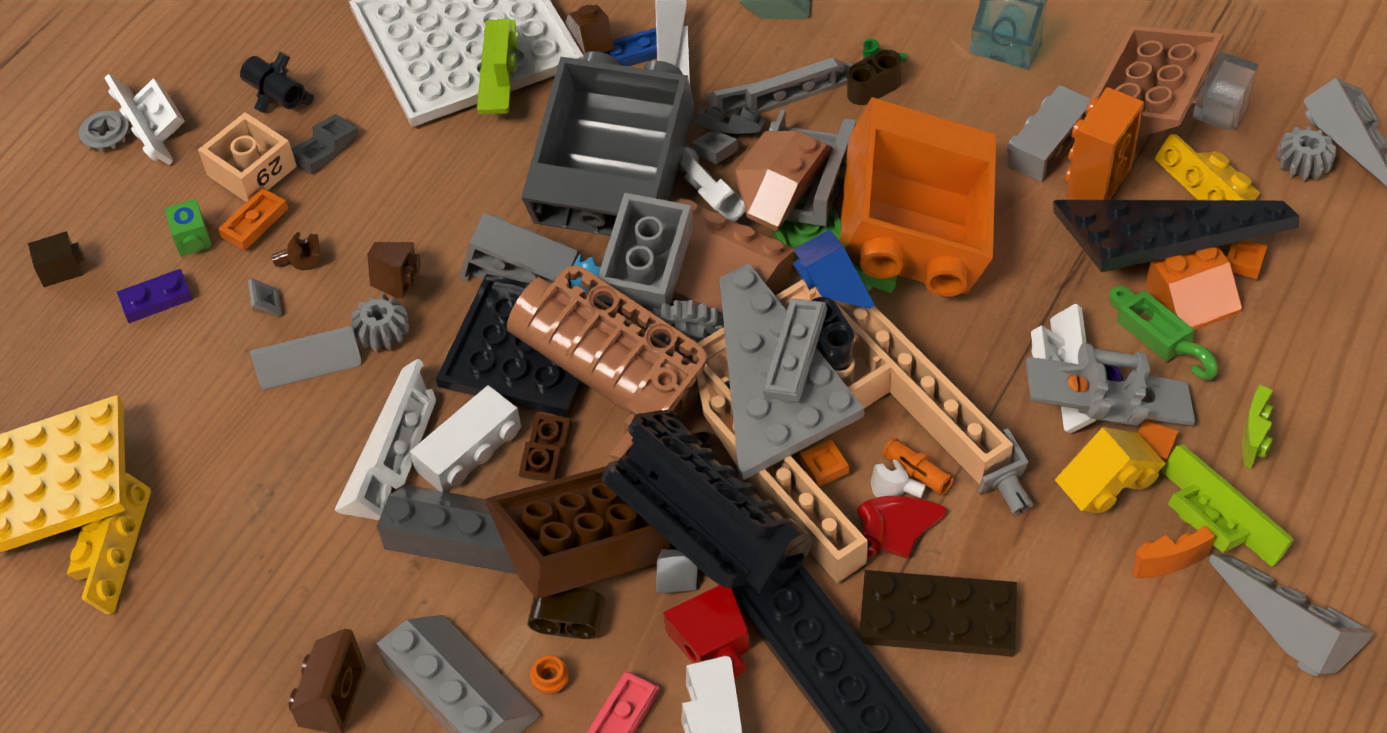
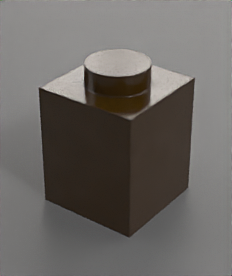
(56, 258)

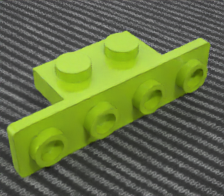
(497, 66)
(1216, 504)

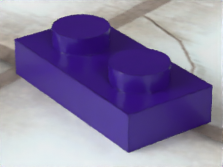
(154, 295)

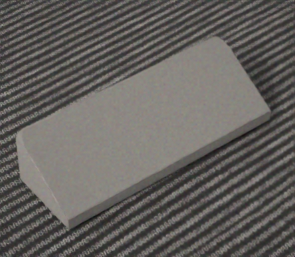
(306, 358)

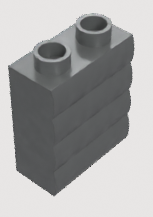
(605, 137)

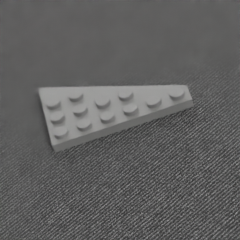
(764, 426)

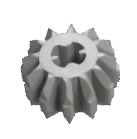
(1306, 153)
(380, 322)

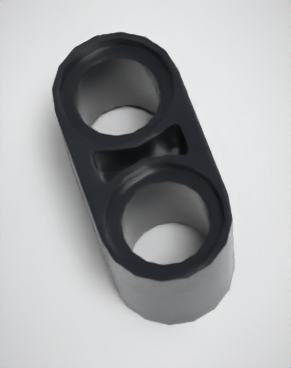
(836, 336)

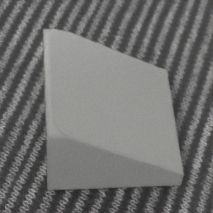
(675, 572)

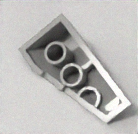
(1312, 635)

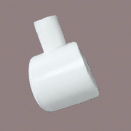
(894, 482)

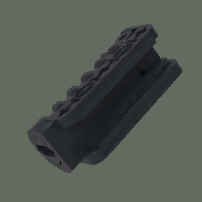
(704, 506)

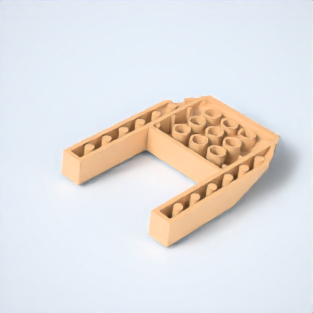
(881, 364)

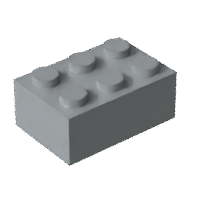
(647, 250)

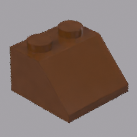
(328, 683)

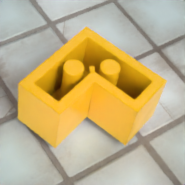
(1106, 466)

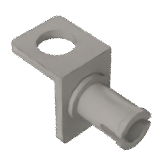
(1007, 480)

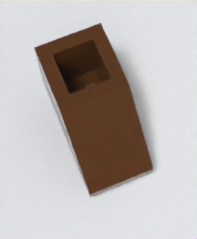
(393, 267)

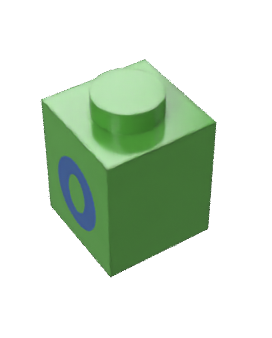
(188, 227)

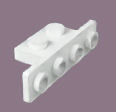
(151, 114)
(1063, 346)

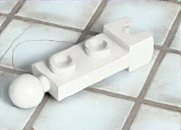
(716, 193)

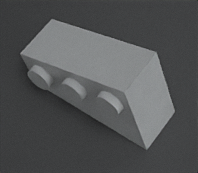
(513, 253)

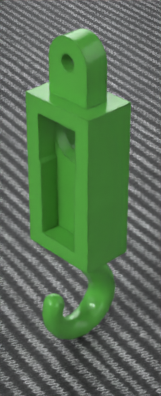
(1165, 331)

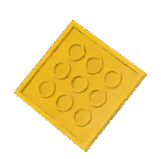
(62, 473)

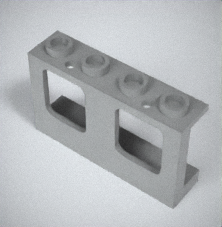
(829, 180)

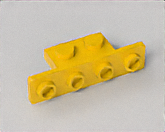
(1204, 173)
(107, 548)

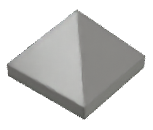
(264, 298)

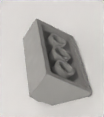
(453, 678)

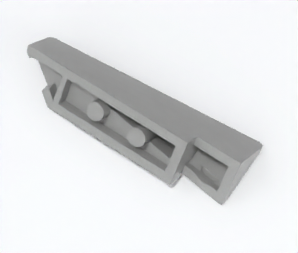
(783, 88)

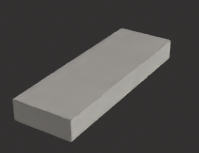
(794, 350)

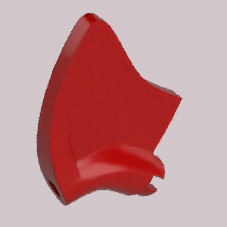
(897, 522)

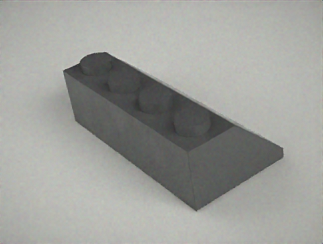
(443, 528)

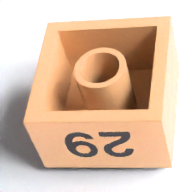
(247, 157)

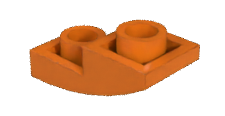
(1169, 557)

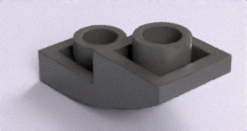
(741, 122)

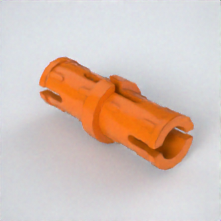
(918, 466)

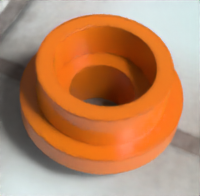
(546, 665)

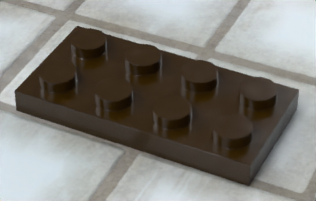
(938, 613)

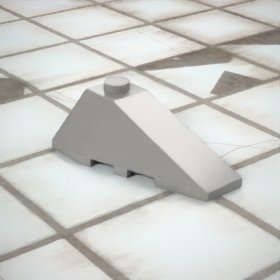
(1351, 122)

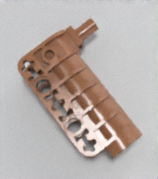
(607, 348)

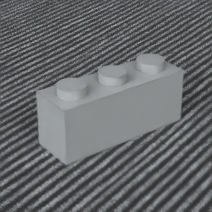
(1047, 134)

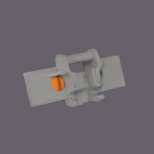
(1087, 388)

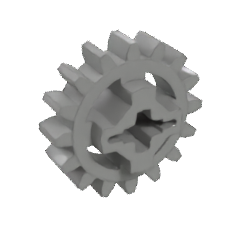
(690, 319)

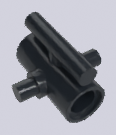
(274, 83)

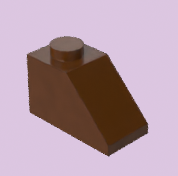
(590, 29)

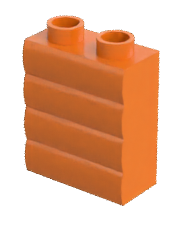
(919, 198)

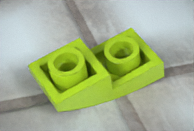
(1257, 427)

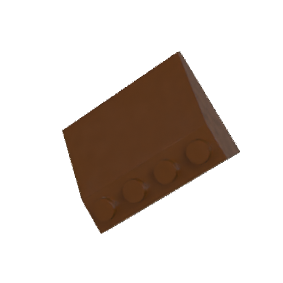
(572, 533)

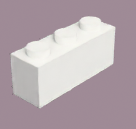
(466, 439)

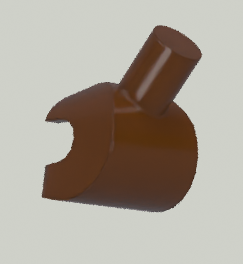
(300, 253)

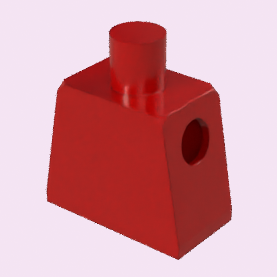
(709, 628)

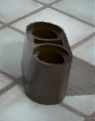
(873, 77)
(568, 614)

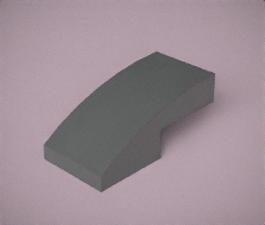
(327, 142)

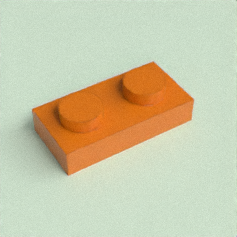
(253, 219)

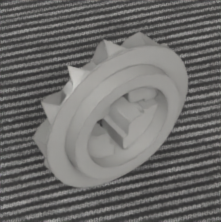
(97, 124)

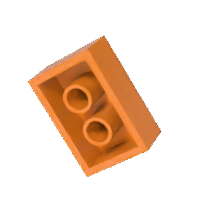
(1103, 146)

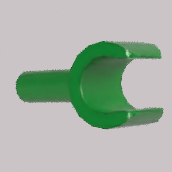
(871, 47)

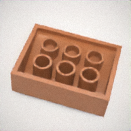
(1161, 70)
(723, 246)

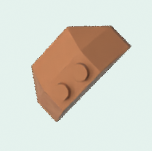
(779, 174)

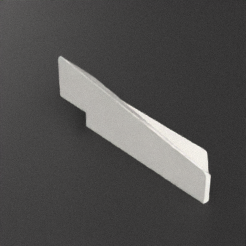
(671, 34)
(386, 454)
(712, 698)

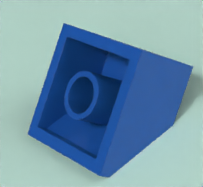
(828, 268)

